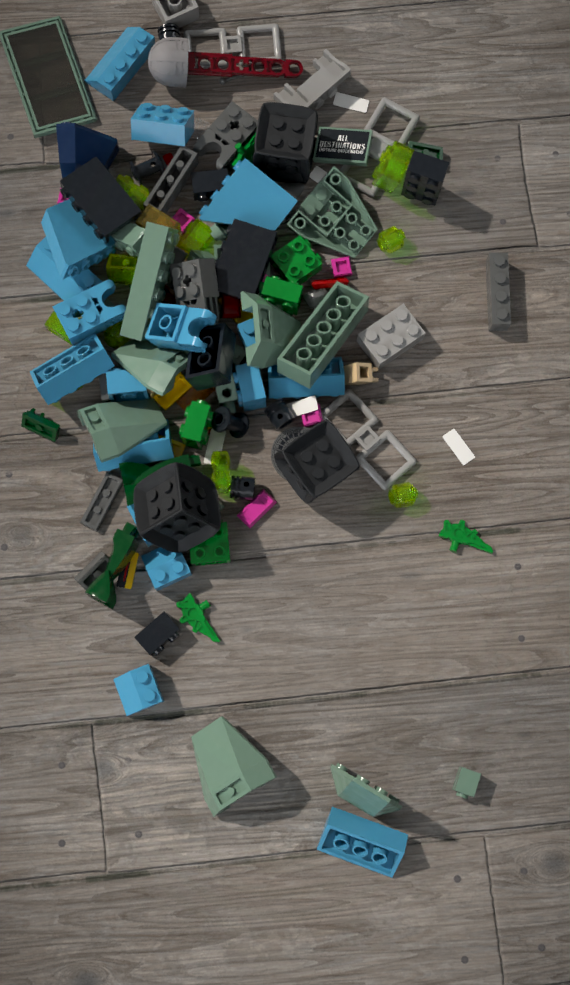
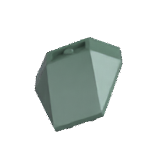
(345, 227)
(272, 330)
(151, 365)
(121, 425)
(228, 765)
(361, 795)

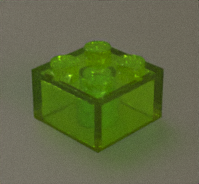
(392, 166)

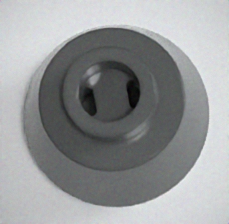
(314, 297)

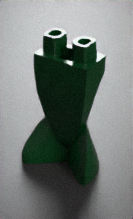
(133, 472)
(123, 549)

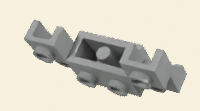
(319, 86)

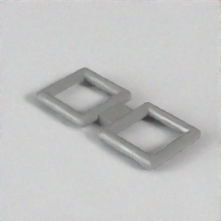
(235, 44)
(380, 142)
(370, 440)

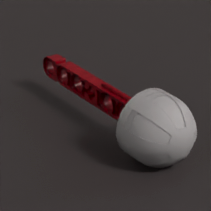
(172, 62)

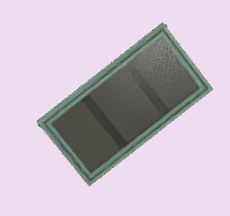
(47, 75)

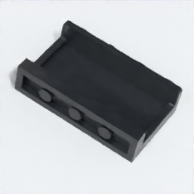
(99, 199)
(244, 258)

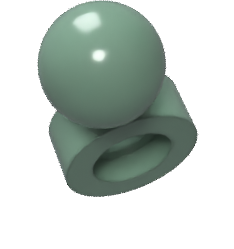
(219, 232)

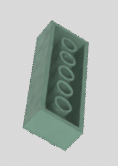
(149, 279)
(322, 334)

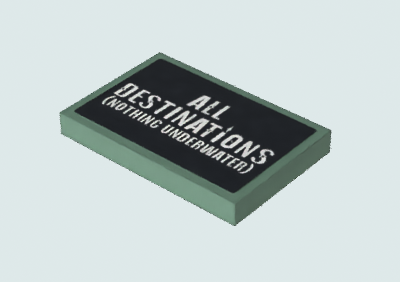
(343, 146)

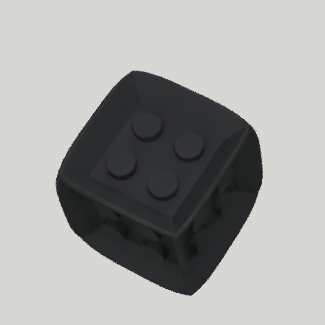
(285, 141)
(316, 461)
(176, 508)

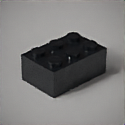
(424, 178)
(216, 363)

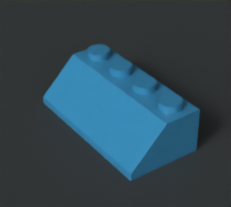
(121, 62)
(44, 267)
(71, 369)
(329, 383)
(147, 451)
(362, 842)

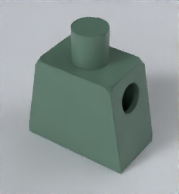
(227, 401)

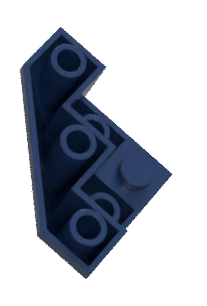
(81, 144)

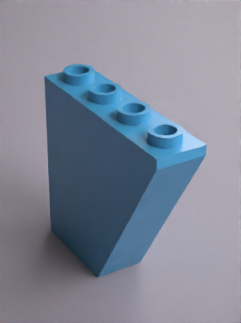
(249, 198)
(72, 241)

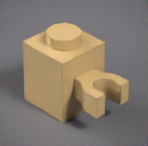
(359, 373)

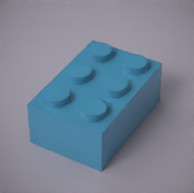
(162, 124)

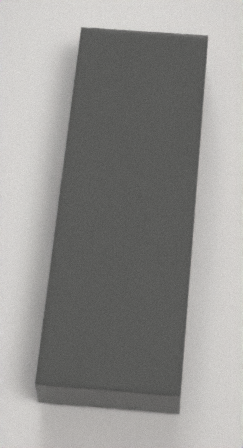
(102, 501)

